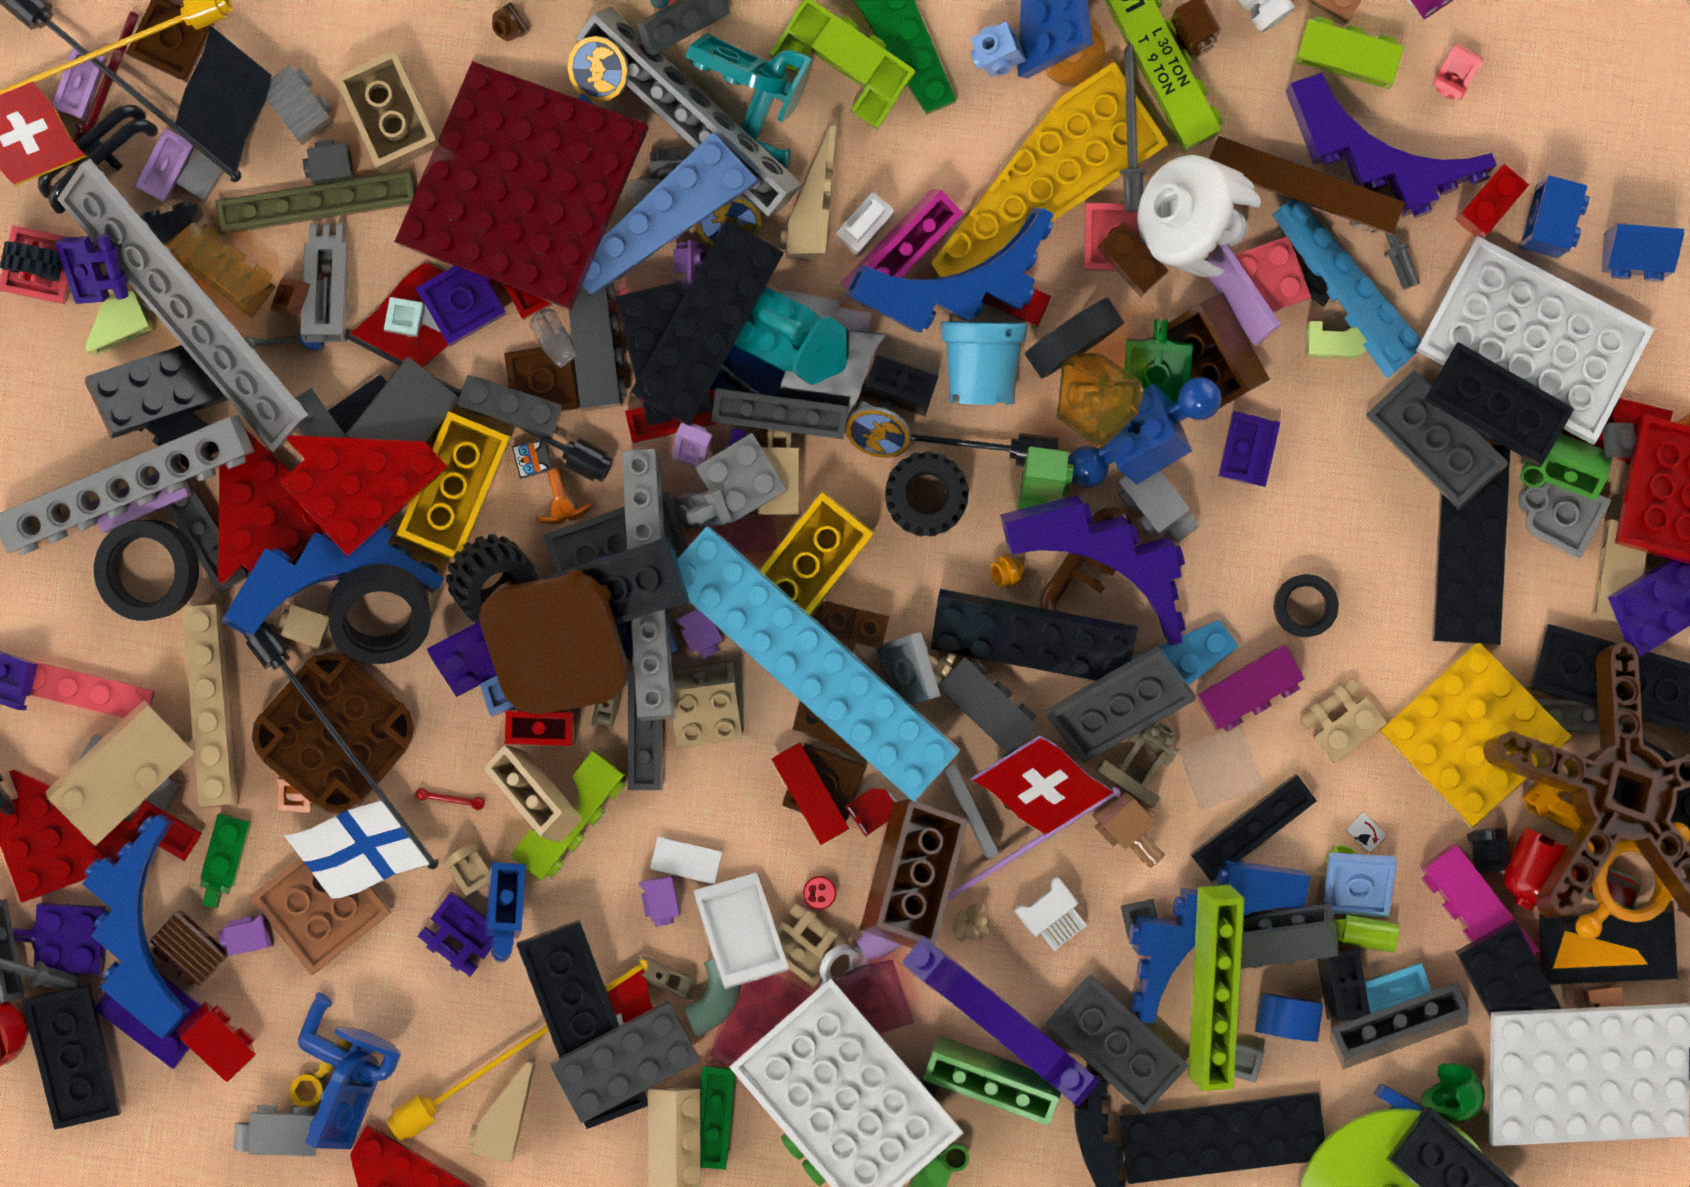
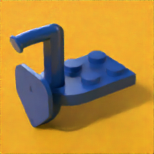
(352, 1082)

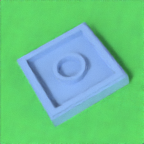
(1359, 884)

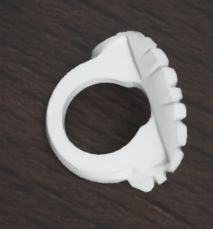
(855, 954)

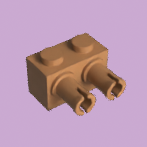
(1126, 823)

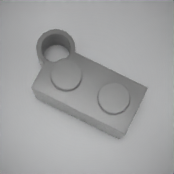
(1159, 506)
(275, 1132)

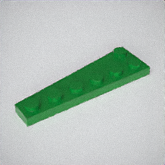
(906, 38)

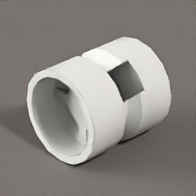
(1267, 12)

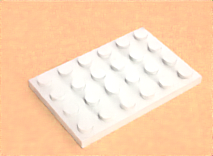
(1539, 332)
(1589, 1074)
(845, 1095)

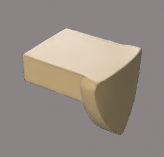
(468, 868)

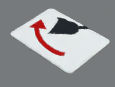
(1366, 832)

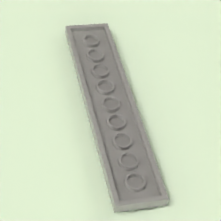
(184, 307)

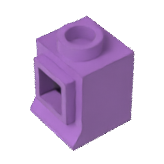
(700, 633)
(660, 900)
(245, 935)

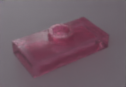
(750, 534)

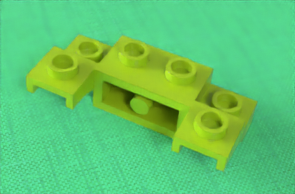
(851, 54)

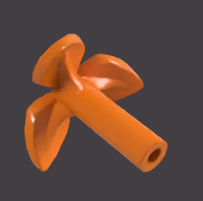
(561, 507)

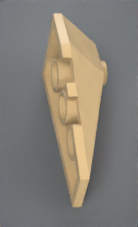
(810, 218)

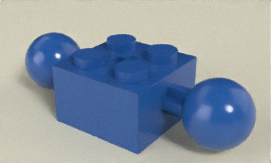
(1151, 437)

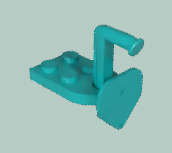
(764, 76)
(794, 338)

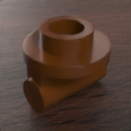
(508, 23)

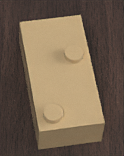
(119, 772)

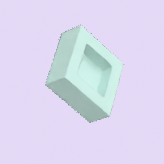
(404, 317)

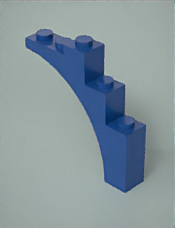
(1000, 277)
(277, 579)
(121, 886)
(1168, 941)

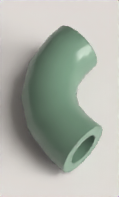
(714, 1004)

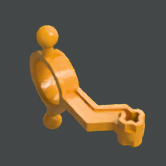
(1547, 802)

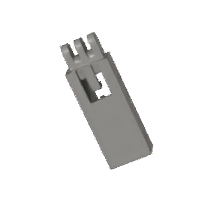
(326, 301)

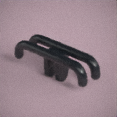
(99, 151)

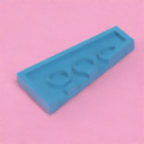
(1199, 650)

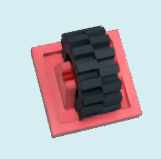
(33, 266)

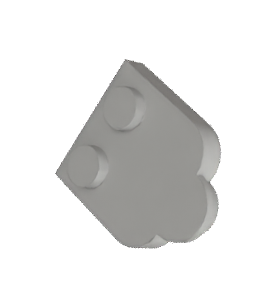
(1562, 517)

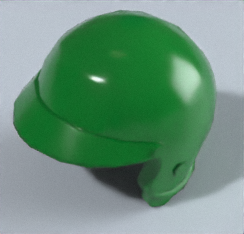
(1457, 1095)

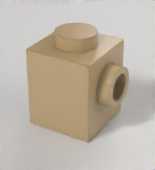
(305, 625)

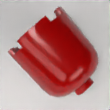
(1531, 866)

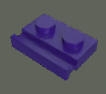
(1249, 449)
(15, 680)

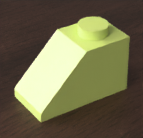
(118, 323)

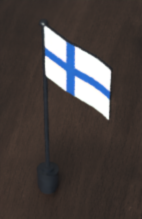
(361, 842)

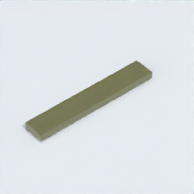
(315, 202)

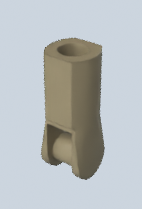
(606, 713)
(659, 974)

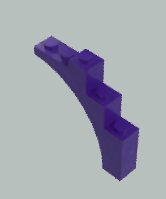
(1413, 179)
(1065, 527)

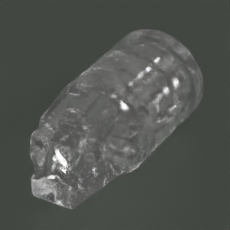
(552, 336)

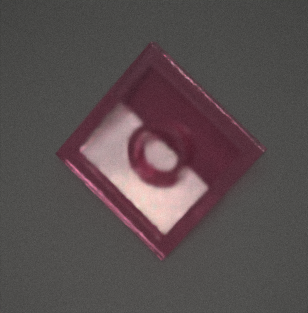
(877, 995)

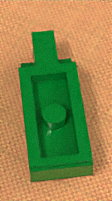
(223, 858)

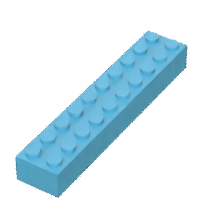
(813, 664)

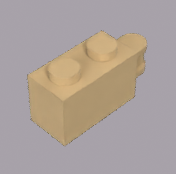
(786, 464)

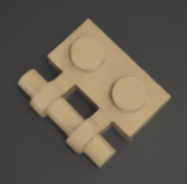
(1347, 730)
(801, 954)

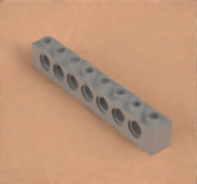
(692, 111)
(227, 434)
(652, 632)

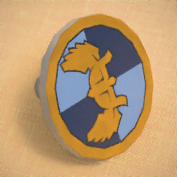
(598, 68)
(739, 211)
(878, 430)

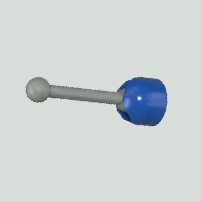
(288, 339)

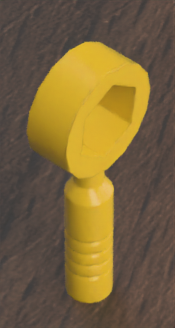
(315, 1078)

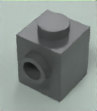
(328, 162)

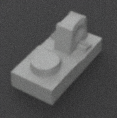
(701, 509)

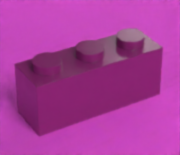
(1251, 689)

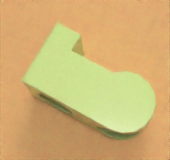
(1333, 343)

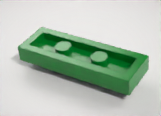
(715, 1115)

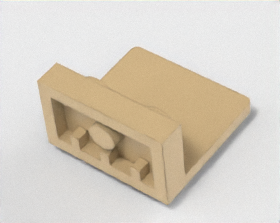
(706, 705)

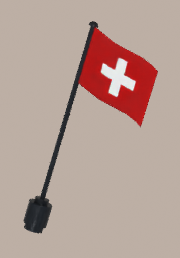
(579, 456)

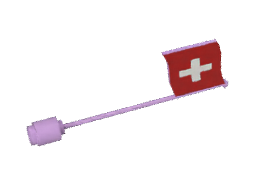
(1040, 789)

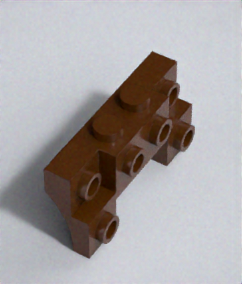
(849, 627)

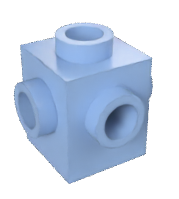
(997, 49)

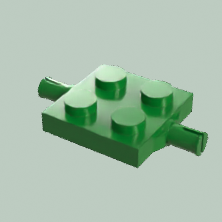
(1159, 361)

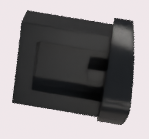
(1489, 849)

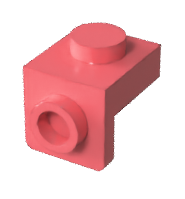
(1457, 72)

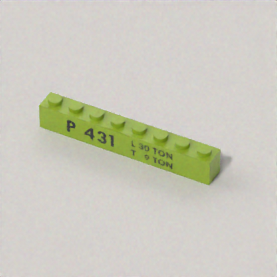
(1167, 71)

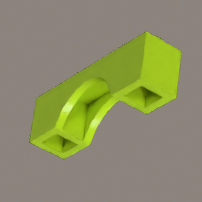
(595, 783)

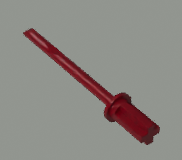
(106, 82)

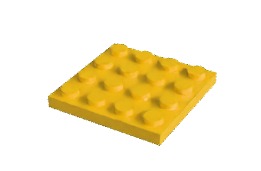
(1452, 720)

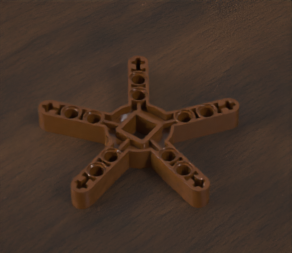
(1593, 785)

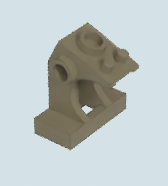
(1158, 740)

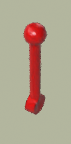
(476, 803)

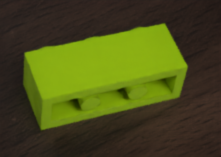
(1349, 52)

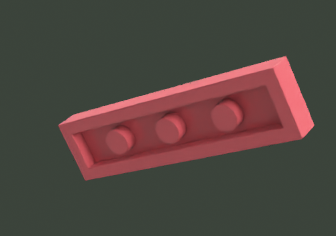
(88, 690)

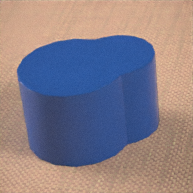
(1289, 1017)

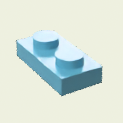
(1396, 987)

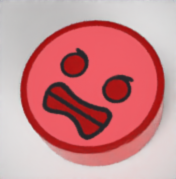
(819, 892)

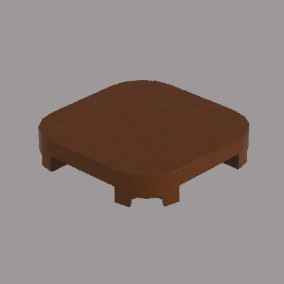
(554, 643)
(305, 753)

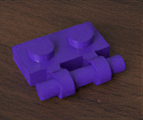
(84, 272)
(465, 925)

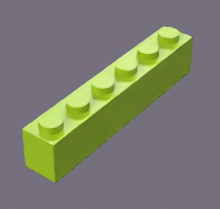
(1216, 987)

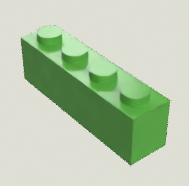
(991, 1080)

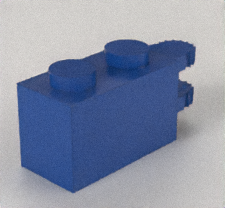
(504, 907)

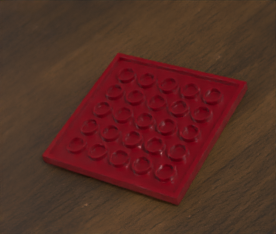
(522, 185)

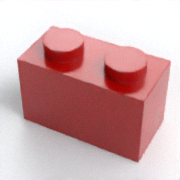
(1492, 201)
(540, 729)
(217, 1041)

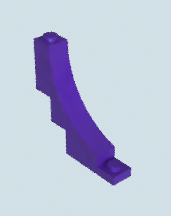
(1000, 1020)

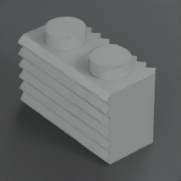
(297, 105)

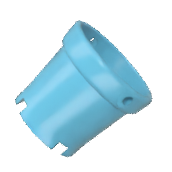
(982, 360)

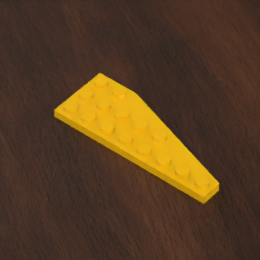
(1058, 167)

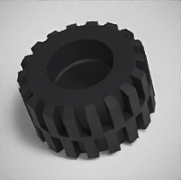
(916, 466)
(478, 564)

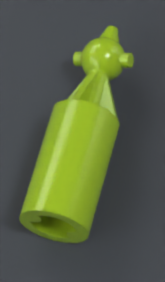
(1368, 933)

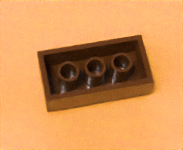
(913, 873)

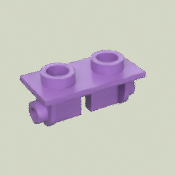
(687, 260)

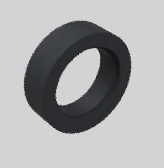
(1074, 337)
(107, 570)
(377, 579)

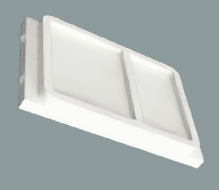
(740, 930)

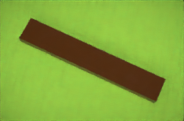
(1310, 186)

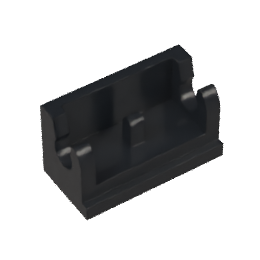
(900, 385)
(1343, 985)

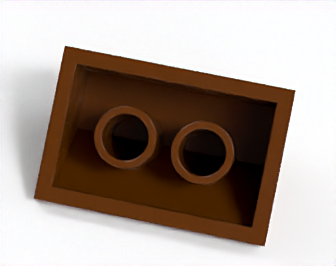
(1219, 348)

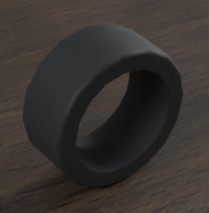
(1327, 592)

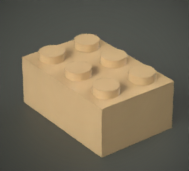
(387, 111)

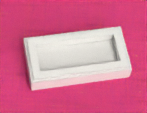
(686, 860)

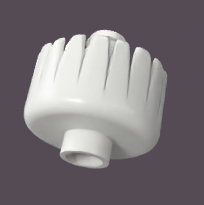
(1192, 211)

